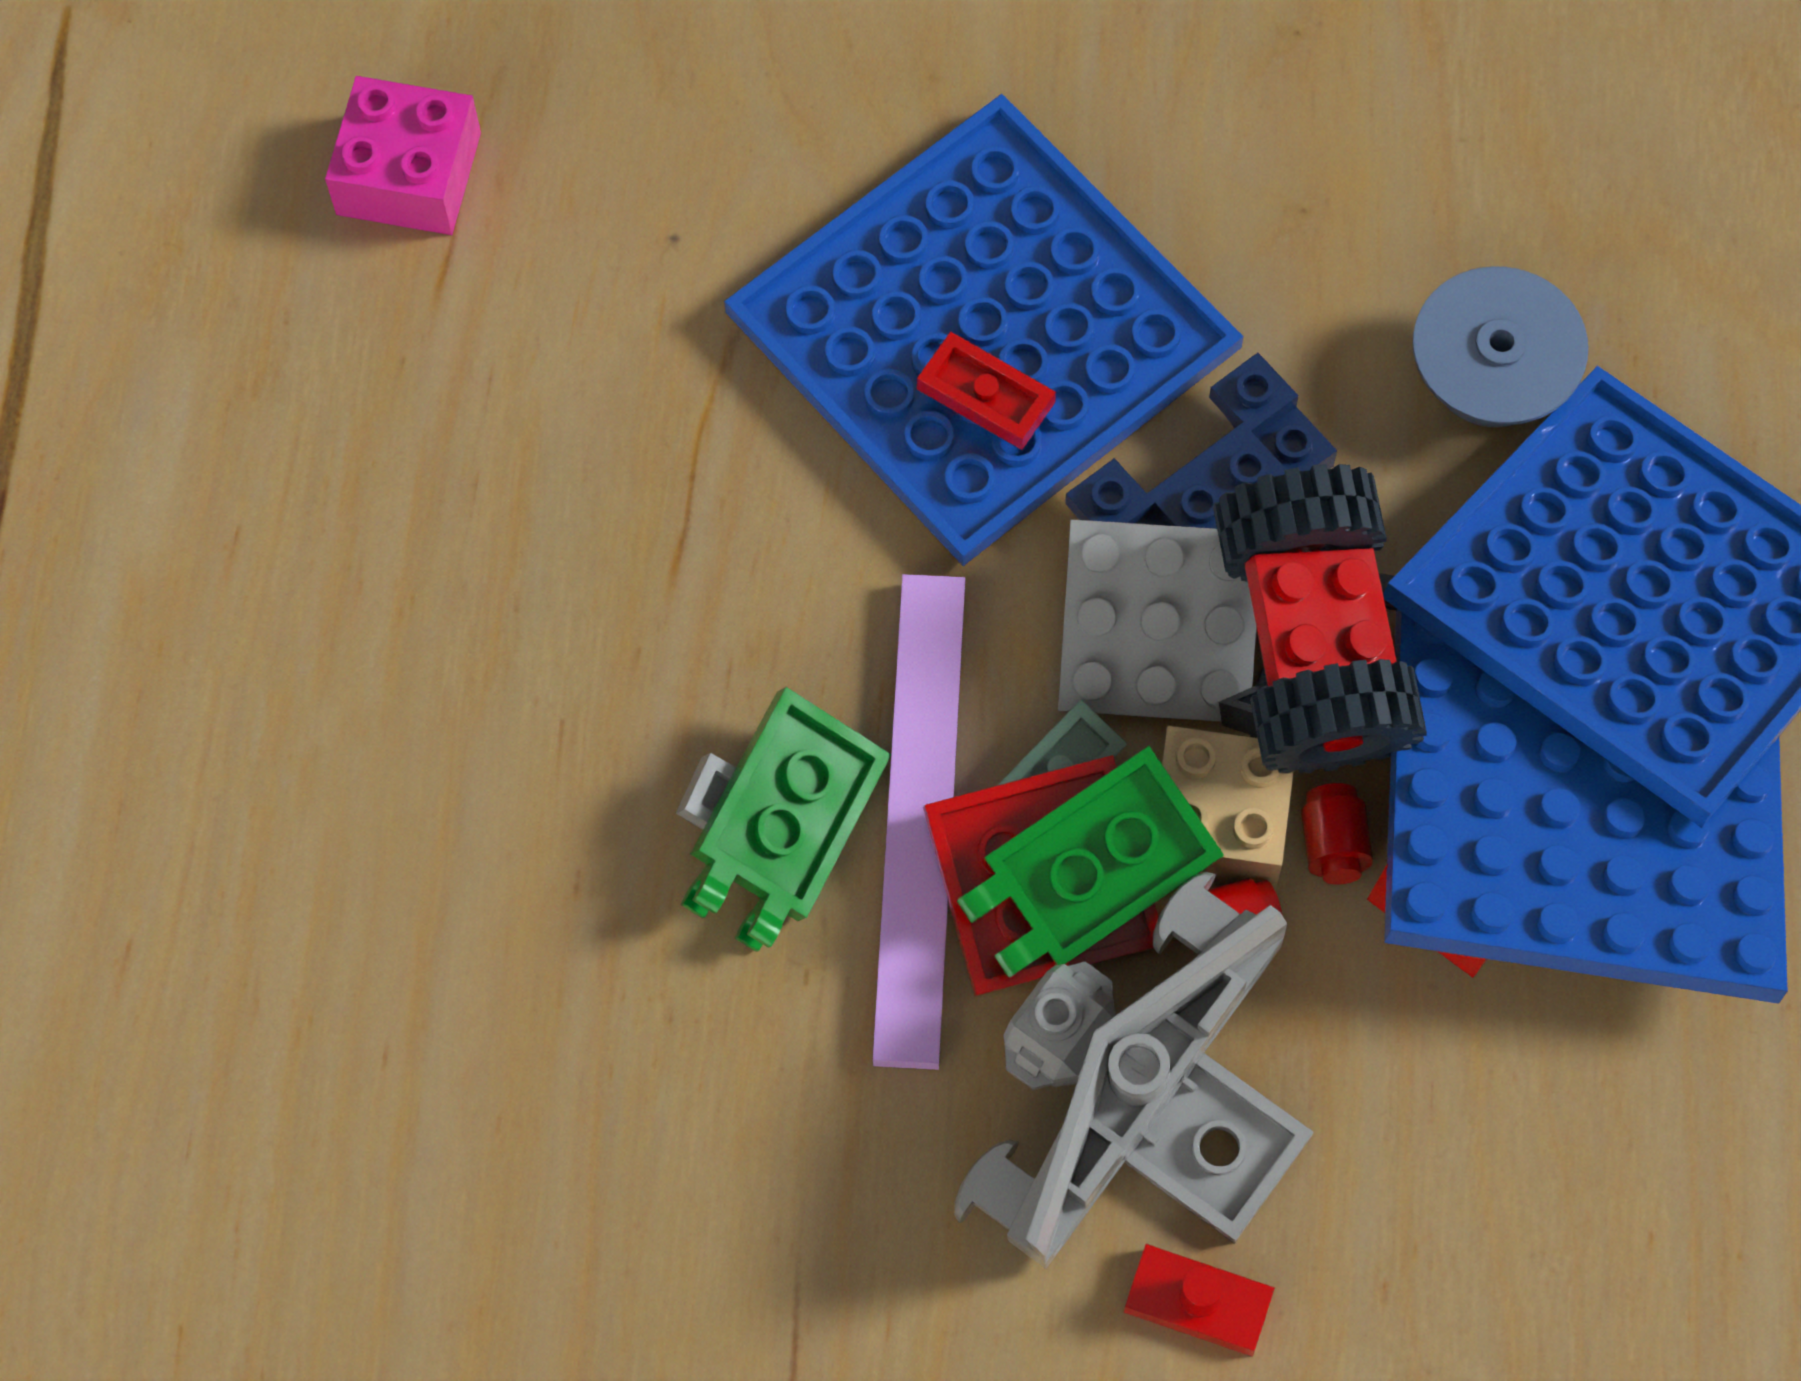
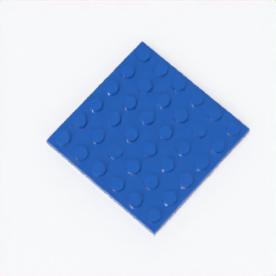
(1019, 259)
(1627, 593)
(1556, 859)

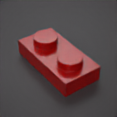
(986, 390)

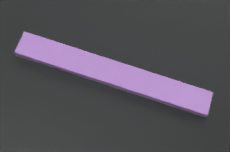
(920, 774)

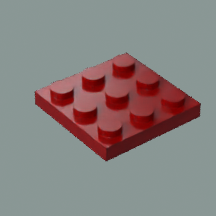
(977, 824)

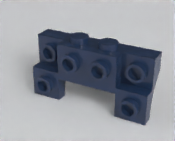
(1265, 440)

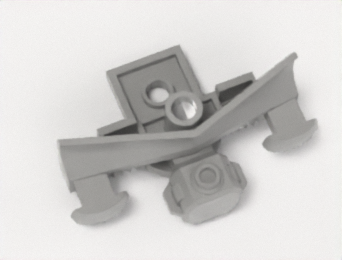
(1142, 1085)

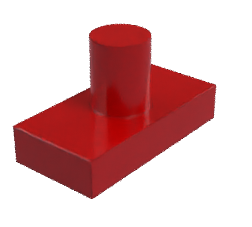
(1199, 1300)

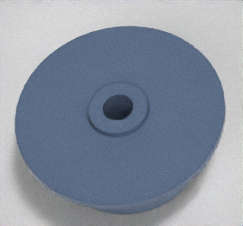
(1500, 346)

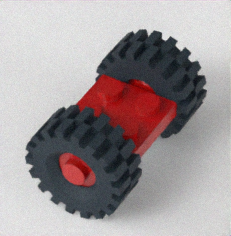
(1319, 619)

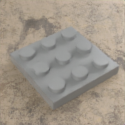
(1153, 622)

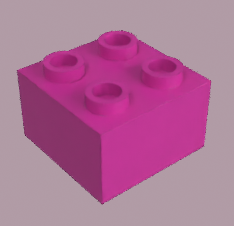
(403, 155)

